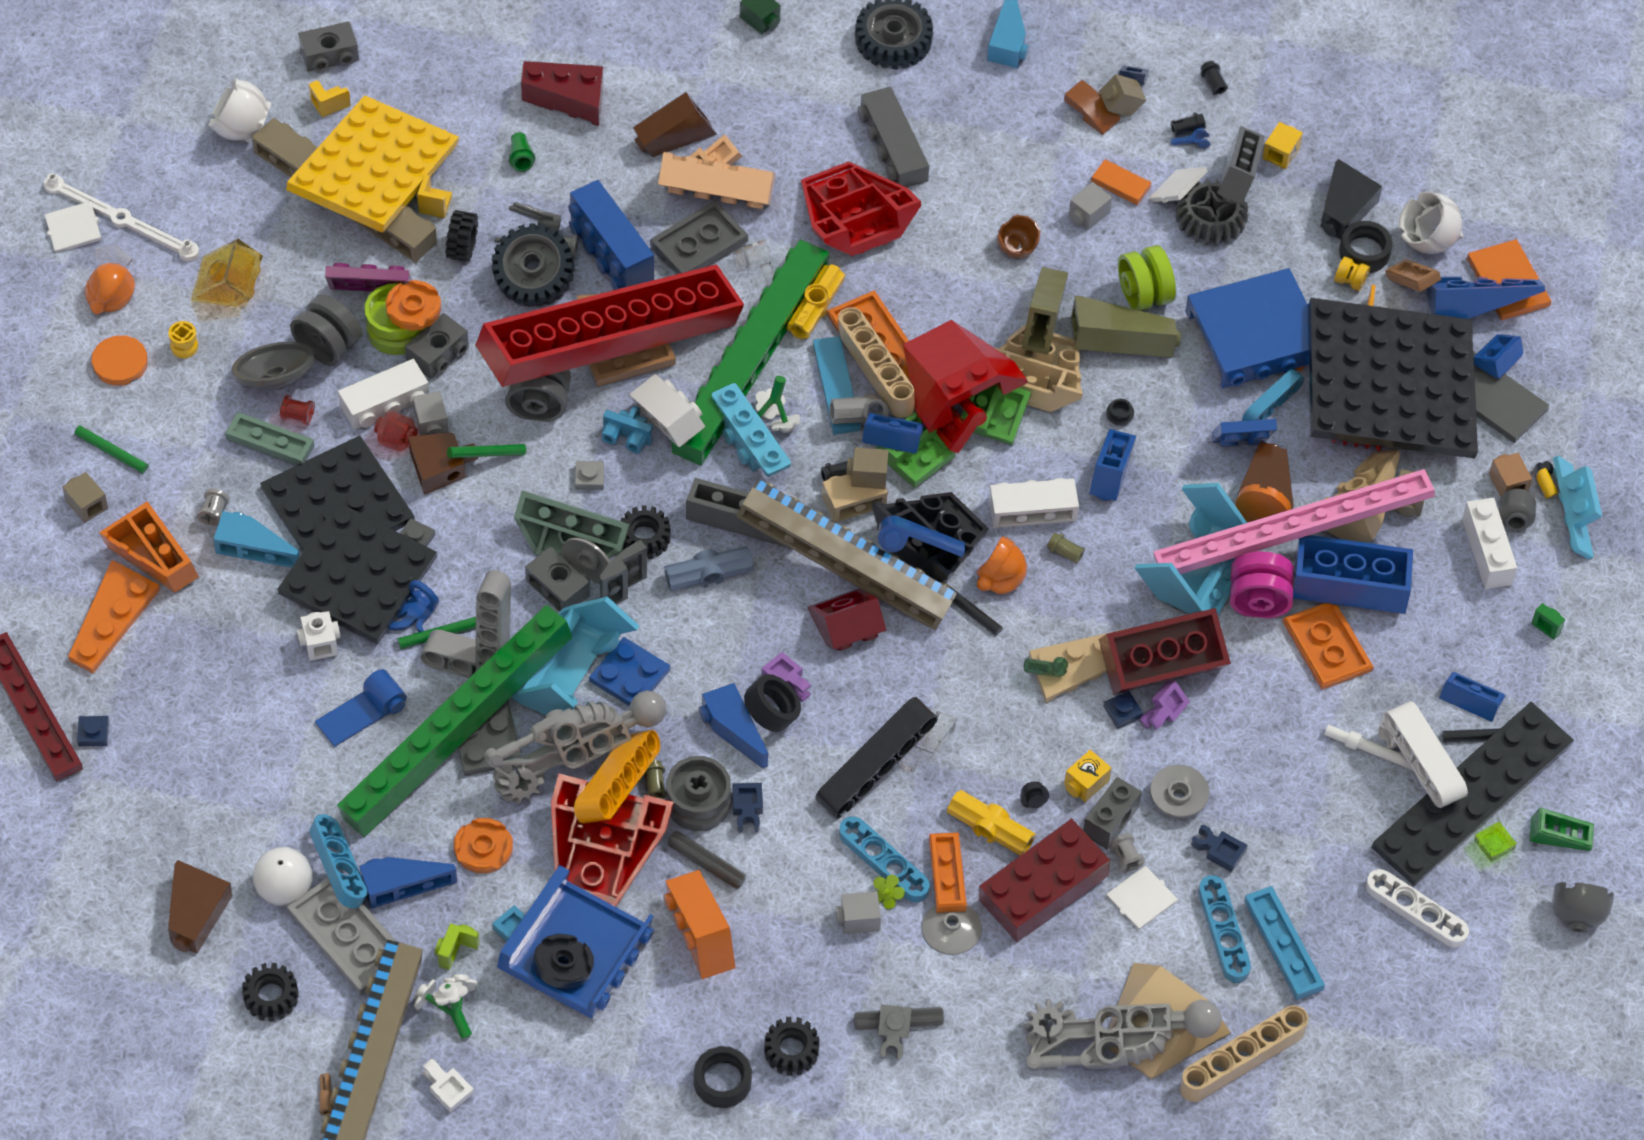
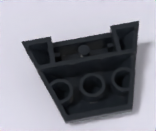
(942, 514)

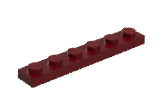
(36, 713)

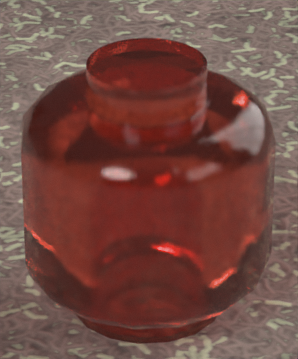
(394, 431)

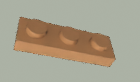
(632, 364)

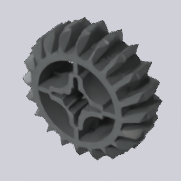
(1209, 215)

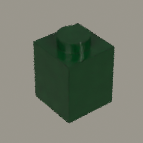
(761, 14)

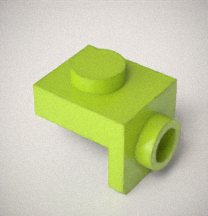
(456, 935)

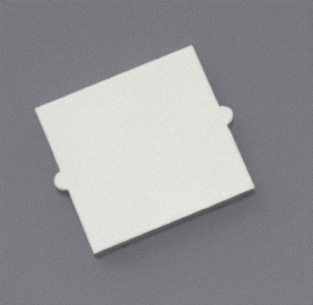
(1178, 184)
(73, 227)
(1142, 897)

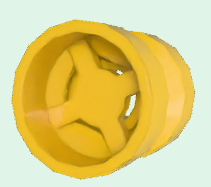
(1356, 276)
(183, 339)

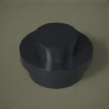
(1120, 412)
(1034, 795)

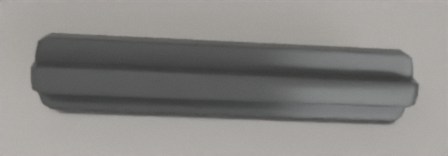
(707, 859)
(919, 1017)

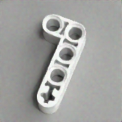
(1410, 732)

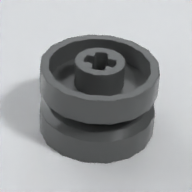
(327, 329)
(540, 397)
(699, 793)

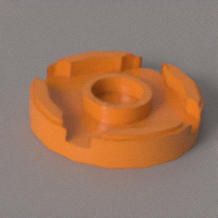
(413, 305)
(119, 360)
(1259, 503)
(483, 855)

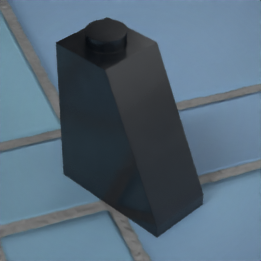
(1348, 199)

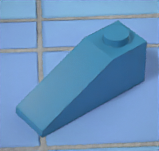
(1008, 38)
(250, 540)

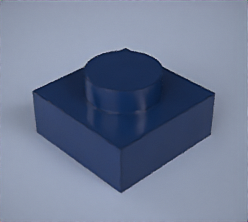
(1135, 73)
(1123, 709)
(93, 731)

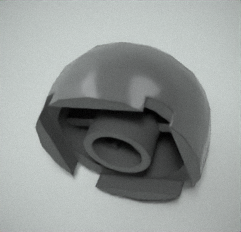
(1582, 905)

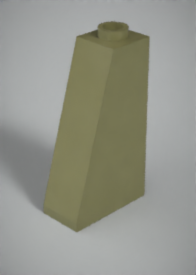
(1044, 310)
(1121, 329)

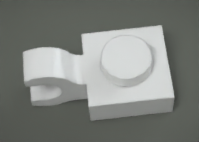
(447, 1087)

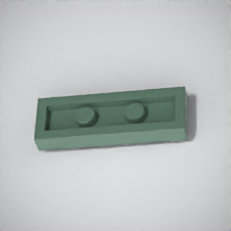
(269, 439)

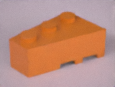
(150, 547)
(701, 923)

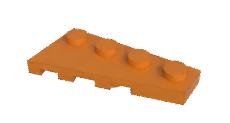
(113, 611)

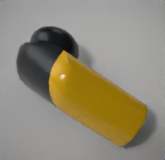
(1542, 473)

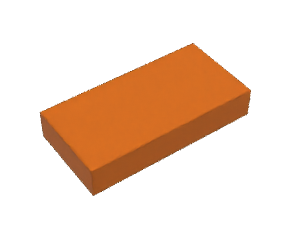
(1121, 182)

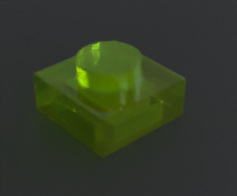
(1495, 841)

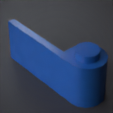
(896, 530)
(379, 698)

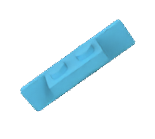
(748, 433)
(1579, 502)

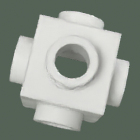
(319, 635)

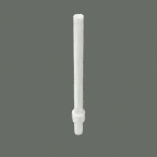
(1355, 741)

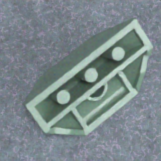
(553, 522)

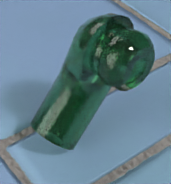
(1054, 669)

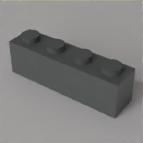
(893, 137)
(1241, 165)
(718, 507)

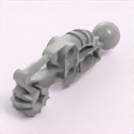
(577, 733)
(1134, 1044)

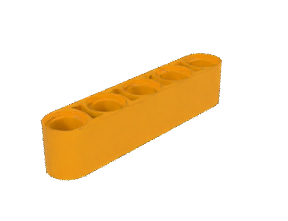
(617, 777)

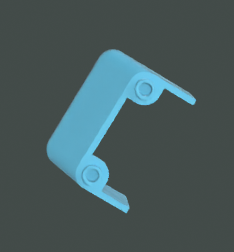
(1206, 586)
(594, 631)

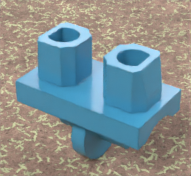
(628, 425)

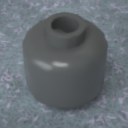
(1517, 509)

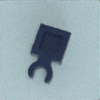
(747, 804)
(1222, 850)

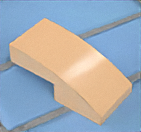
(720, 151)

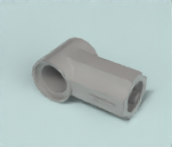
(855, 408)

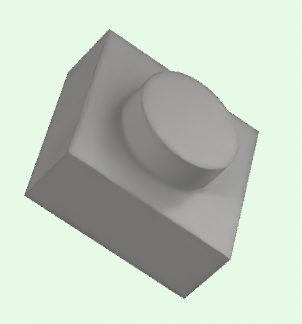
(589, 475)

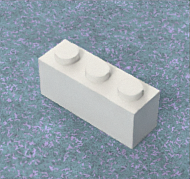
(382, 393)
(668, 409)
(1033, 502)
(1489, 543)

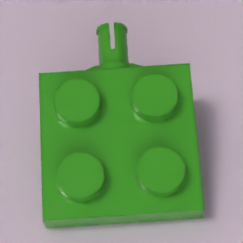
(1002, 412)
(929, 458)

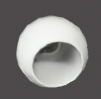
(282, 876)

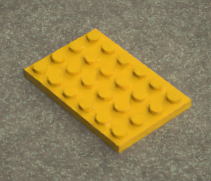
(372, 163)

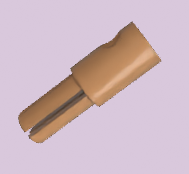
(325, 1095)

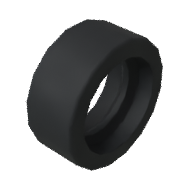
(1372, 231)
(761, 709)
(728, 1098)

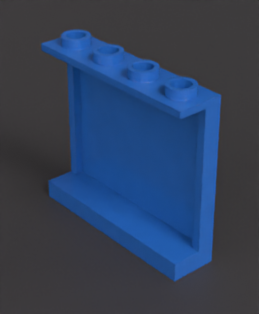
(1254, 326)
(603, 927)

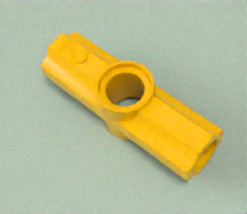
(816, 301)
(991, 822)

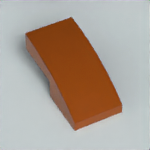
(1090, 104)

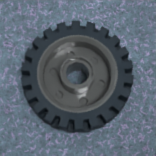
(894, 33)
(531, 245)

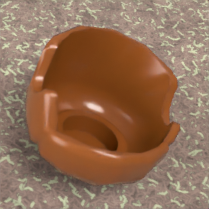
(1018, 231)

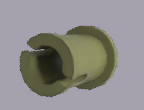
(1065, 548)
(655, 780)

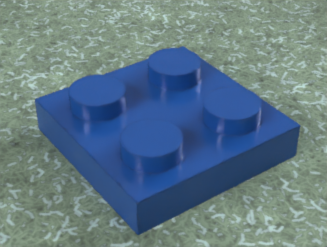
(1252, 431)
(629, 671)

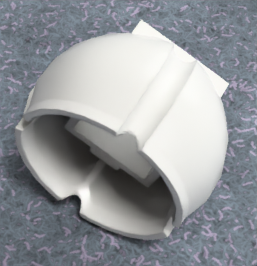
(240, 111)
(1426, 213)

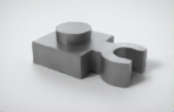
(894, 1024)

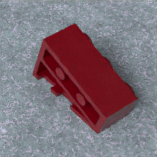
(565, 88)

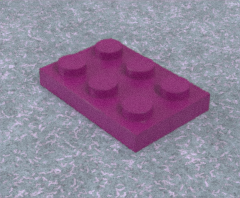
(366, 278)

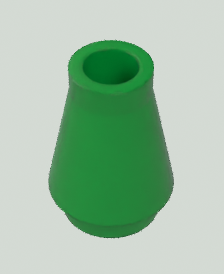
(521, 154)

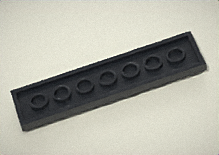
(1492, 779)

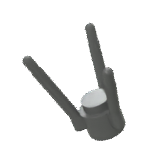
(546, 218)

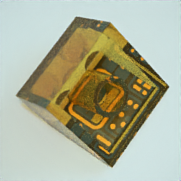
(228, 275)

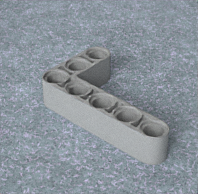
(464, 654)

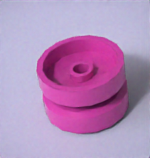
(1261, 585)

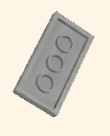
(342, 933)

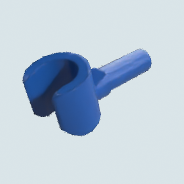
(1196, 137)

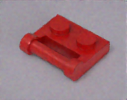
(959, 431)

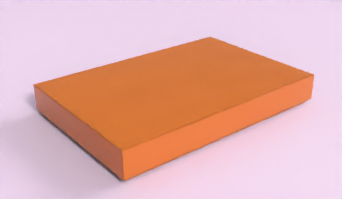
(1504, 262)
(1328, 644)

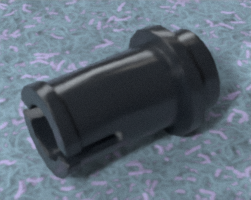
(1211, 72)
(1188, 124)
(833, 470)

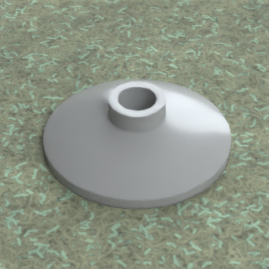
(585, 557)
(1179, 780)
(950, 938)

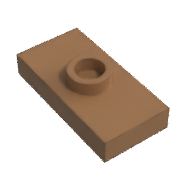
(1413, 275)

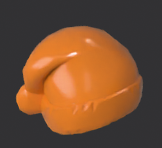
(109, 288)
(1004, 568)

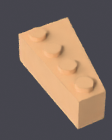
(716, 179)

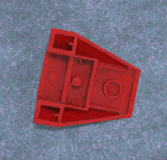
(857, 208)
(952, 366)
(609, 852)

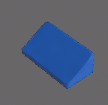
(1499, 354)
(892, 433)
(1472, 696)

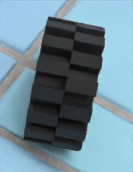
(461, 235)
(651, 519)
(272, 1008)
(791, 1030)

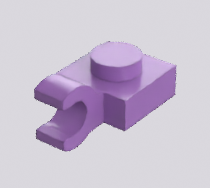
(790, 672)
(1168, 705)

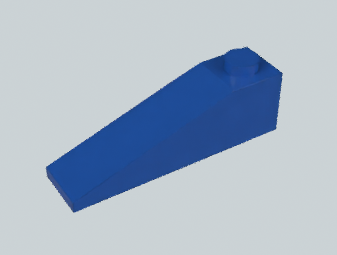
(1469, 299)

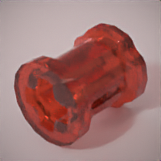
(297, 410)

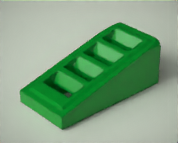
(1548, 836)

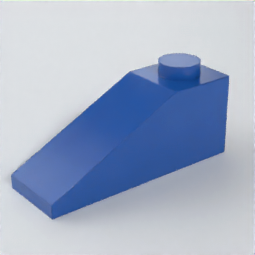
(1112, 465)
(733, 723)
(400, 878)

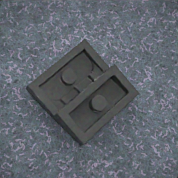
(624, 571)

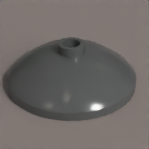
(273, 365)

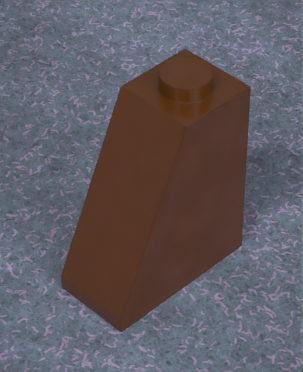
(673, 127)
(1270, 469)
(195, 906)

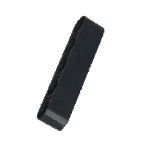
(876, 757)

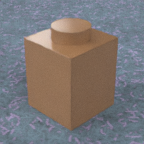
(1509, 473)

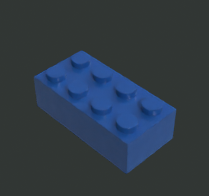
(610, 237)
(1352, 573)

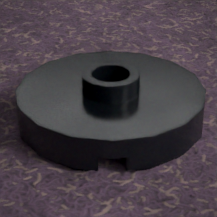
(564, 949)

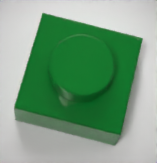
(1548, 621)

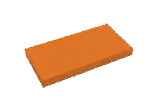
(881, 322)

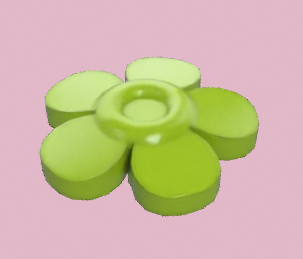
(888, 891)

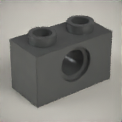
(328, 46)
(438, 345)
(552, 566)
(1112, 812)

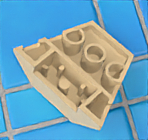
(1052, 377)
(1158, 986)

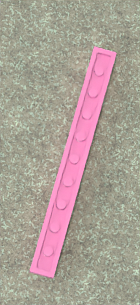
(1298, 522)

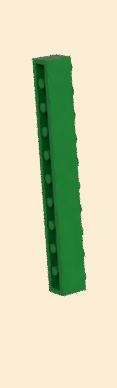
(754, 343)
(454, 721)

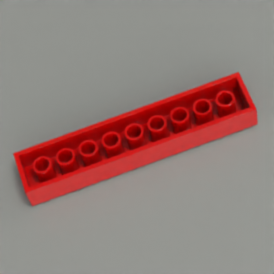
(608, 325)

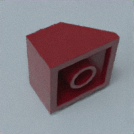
(848, 619)

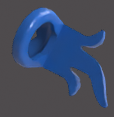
(417, 608)

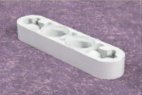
(1420, 904)

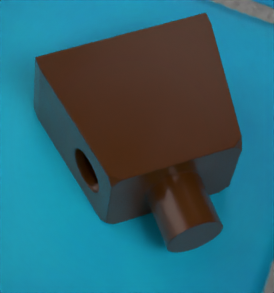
(432, 463)

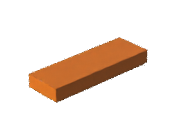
(947, 872)

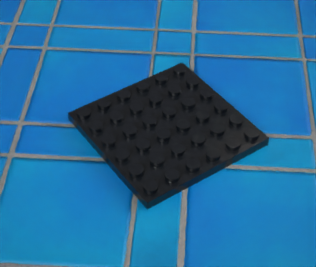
(1392, 378)

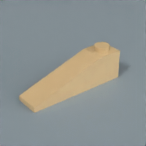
(1375, 469)

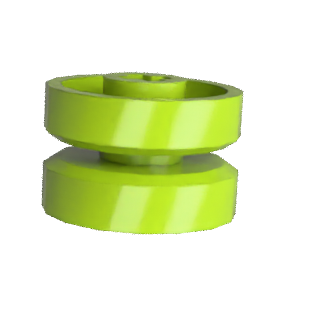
(1146, 278)
(380, 330)

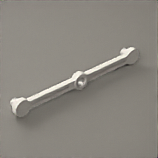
(187, 249)

